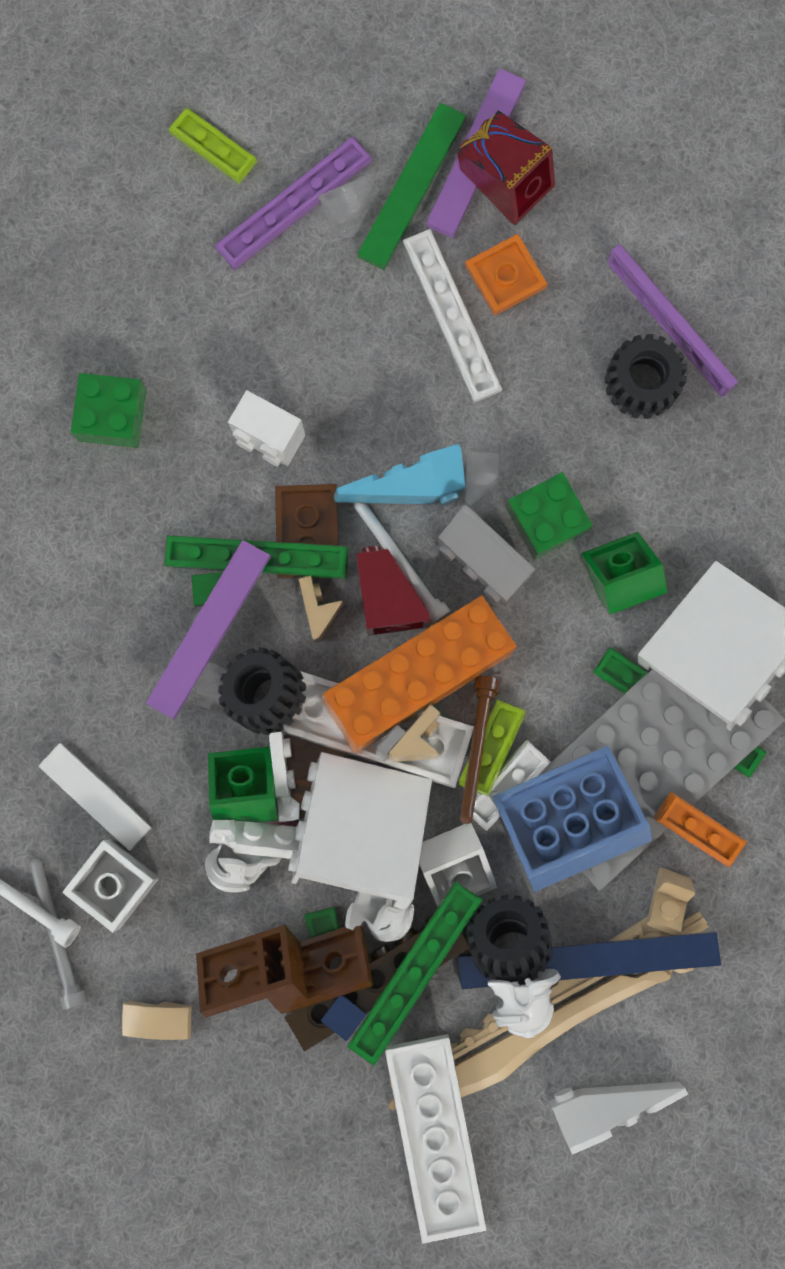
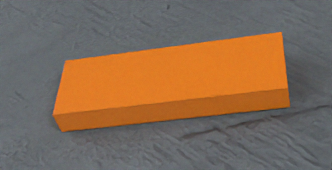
(699, 829)

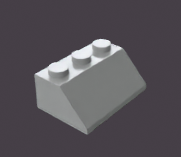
(484, 556)

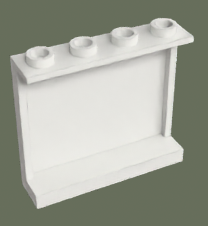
(721, 645)
(362, 828)

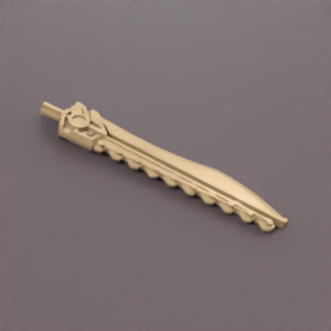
(511, 1051)

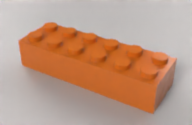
(418, 674)

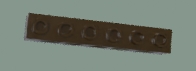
(311, 1030)

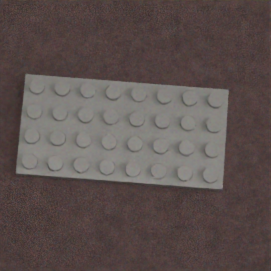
(664, 747)

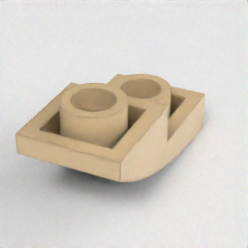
(158, 1021)

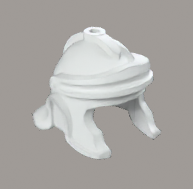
(234, 870)
(383, 919)
(525, 1007)

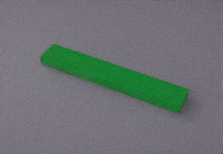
(411, 186)
(285, 559)
(624, 673)
(414, 973)

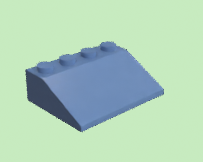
(572, 818)

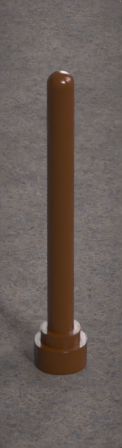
(486, 690)

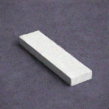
(95, 796)

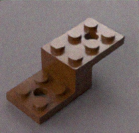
(282, 970)

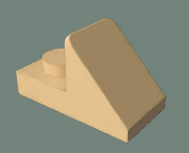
(320, 616)
(411, 745)
(670, 901)

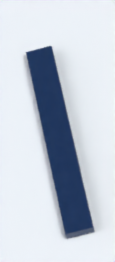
(617, 957)

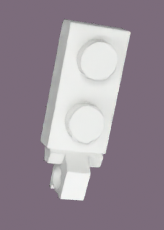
(283, 778)
(255, 838)

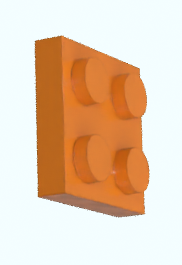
(506, 274)

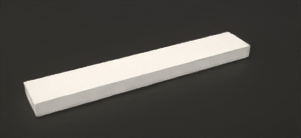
(452, 316)

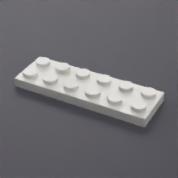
(318, 727)
(435, 1138)

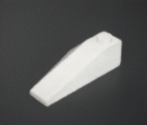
(591, 1113)

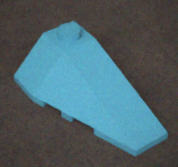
(429, 481)

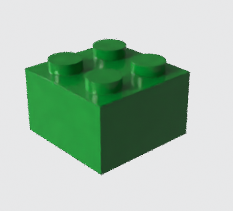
(108, 410)
(548, 515)
(242, 785)

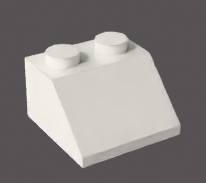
(456, 857)

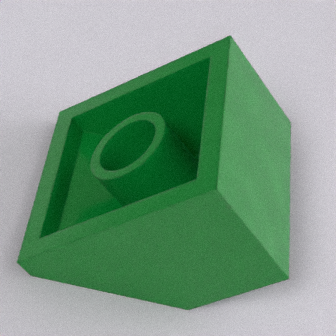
(625, 572)

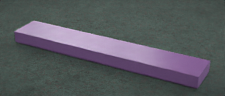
(458, 188)
(292, 203)
(671, 321)
(208, 630)

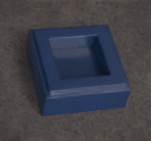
(343, 1017)

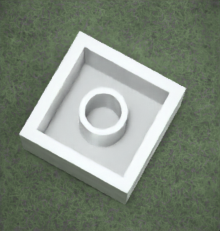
(267, 429)
(111, 885)

